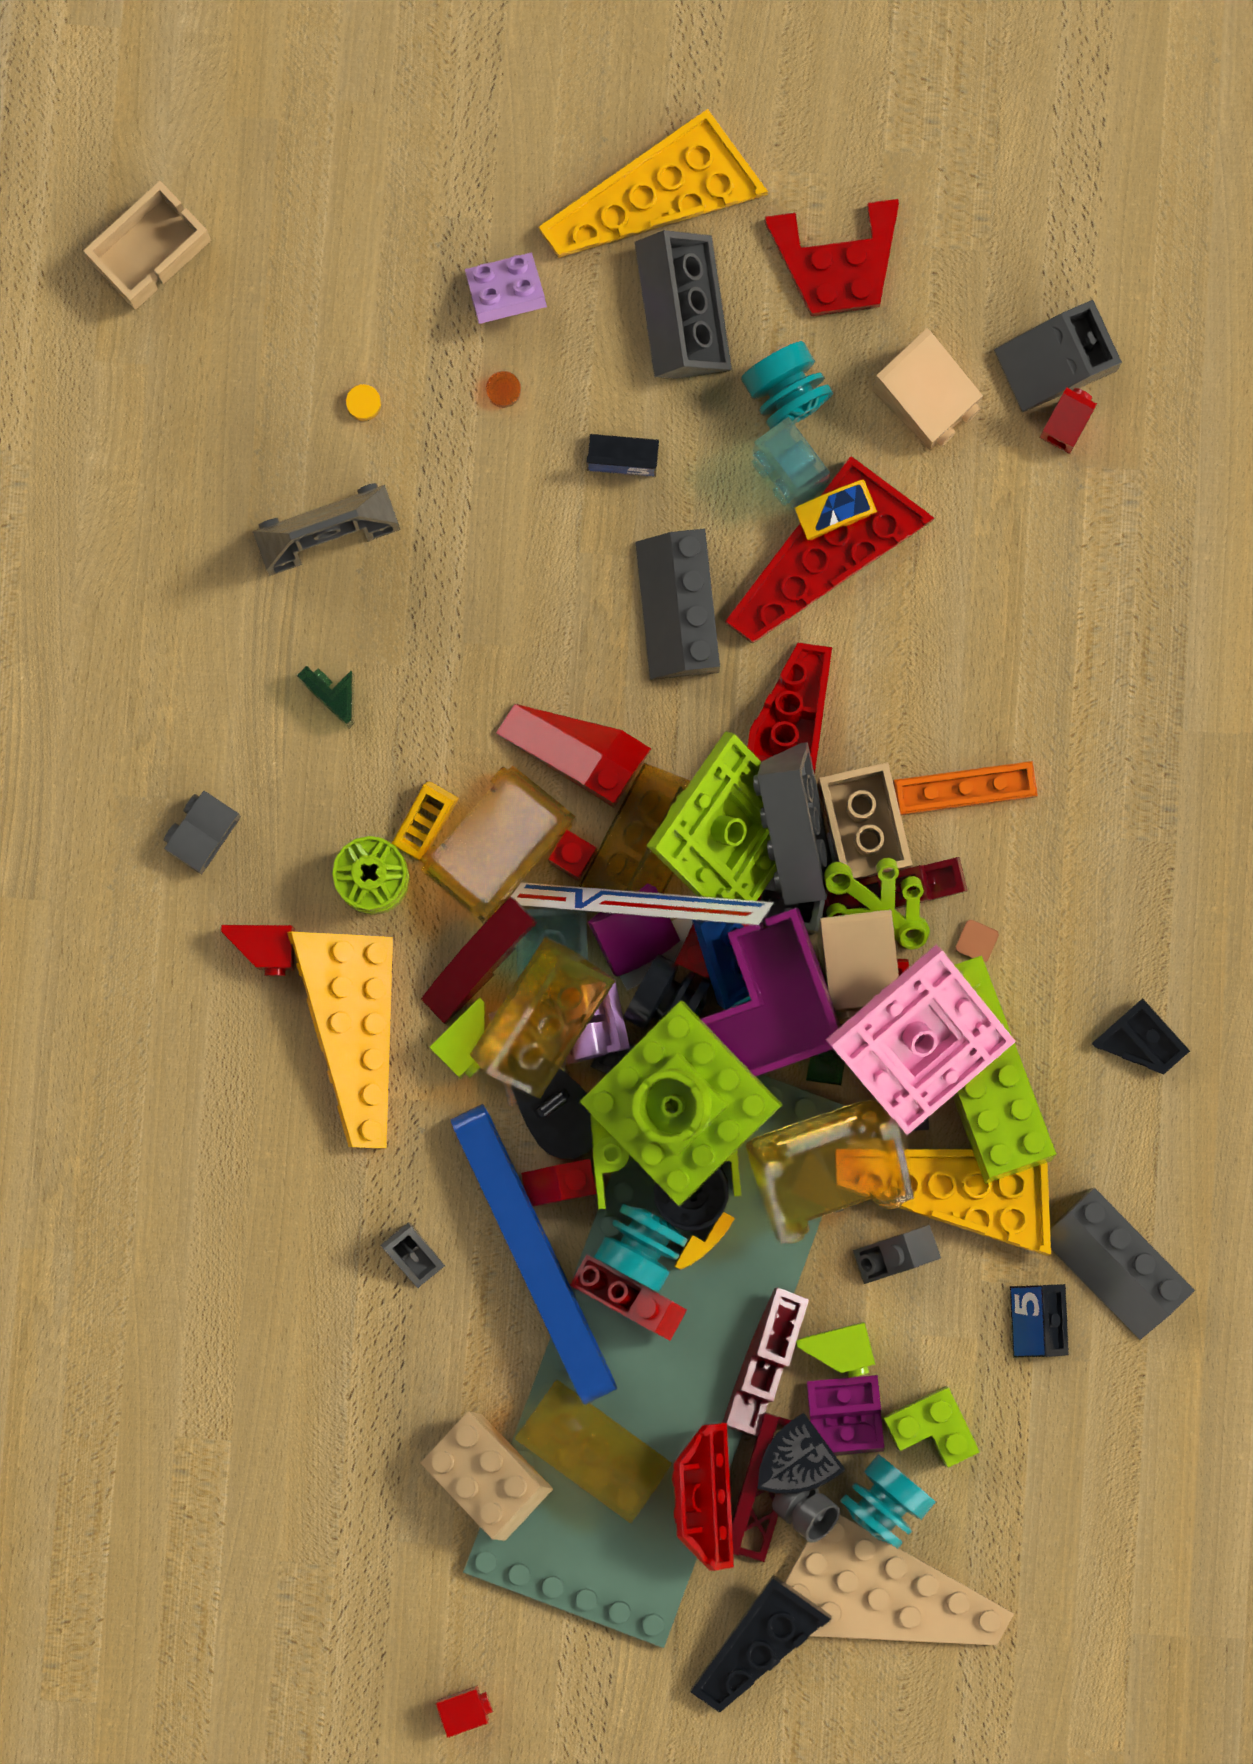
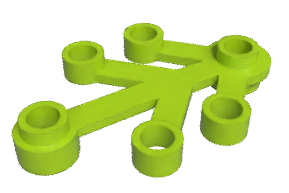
(902, 924)

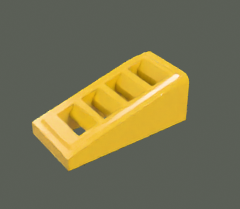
(435, 791)

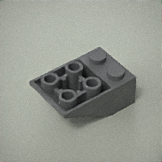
(1057, 355)

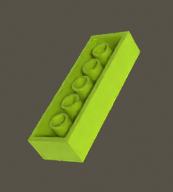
(999, 1101)

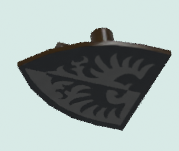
(797, 1460)

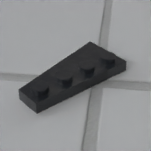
(764, 1635)

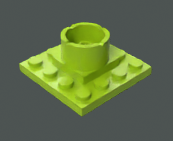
(716, 829)
(715, 1095)

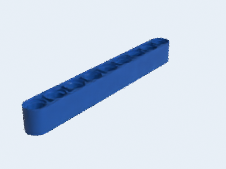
(533, 1254)

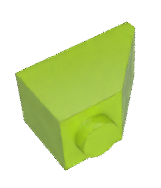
(460, 1039)
(841, 1349)

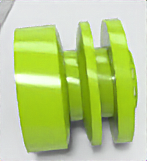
(371, 896)

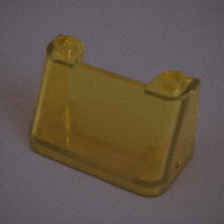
(497, 843)
(829, 1167)

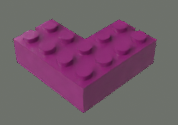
(788, 993)

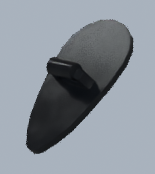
(558, 1117)

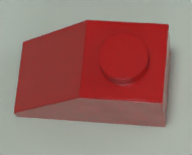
(264, 946)
(559, 1182)

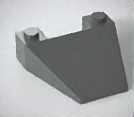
(284, 539)

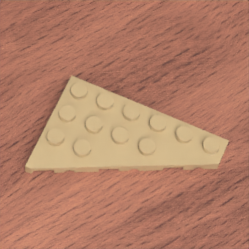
(889, 1593)

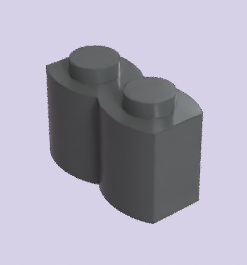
(201, 832)

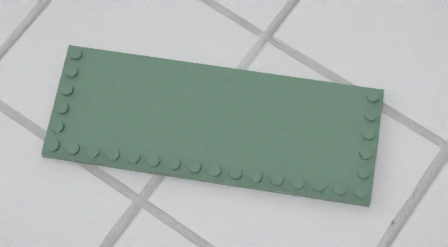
(573, 1545)

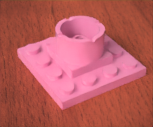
(921, 1039)

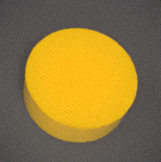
(363, 402)

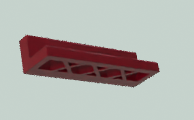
(749, 1492)

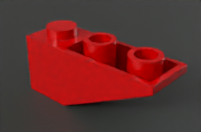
(628, 1297)

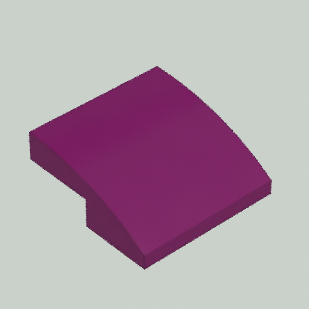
(632, 939)
(847, 1414)

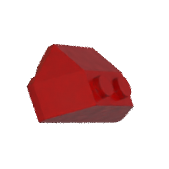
(704, 1497)

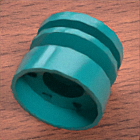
(785, 382)
(641, 1247)
(887, 1501)

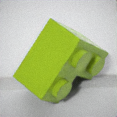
(936, 1417)

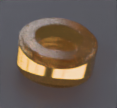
(503, 389)

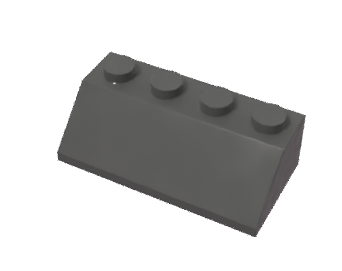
(682, 304)
(677, 604)
(794, 824)
(1118, 1264)

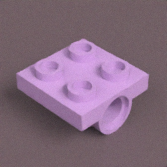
(505, 288)
(604, 1032)

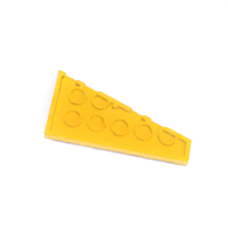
(671, 182)
(351, 1012)
(952, 1190)

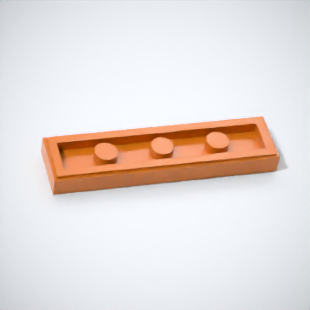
(965, 788)

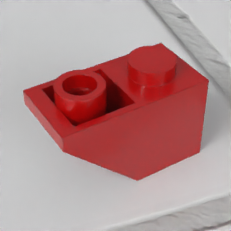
(1068, 419)

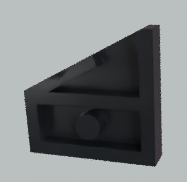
(1143, 1039)

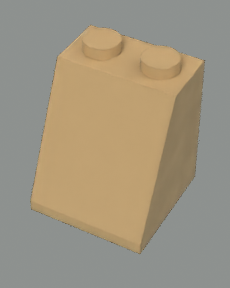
(928, 390)
(857, 958)

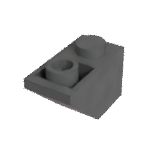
(897, 1254)

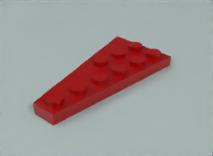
(811, 568)

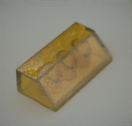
(623, 857)
(542, 1018)
(593, 1451)

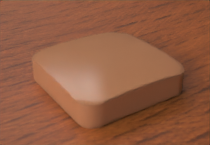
(977, 940)

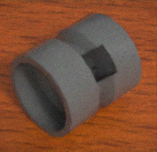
(809, 1512)

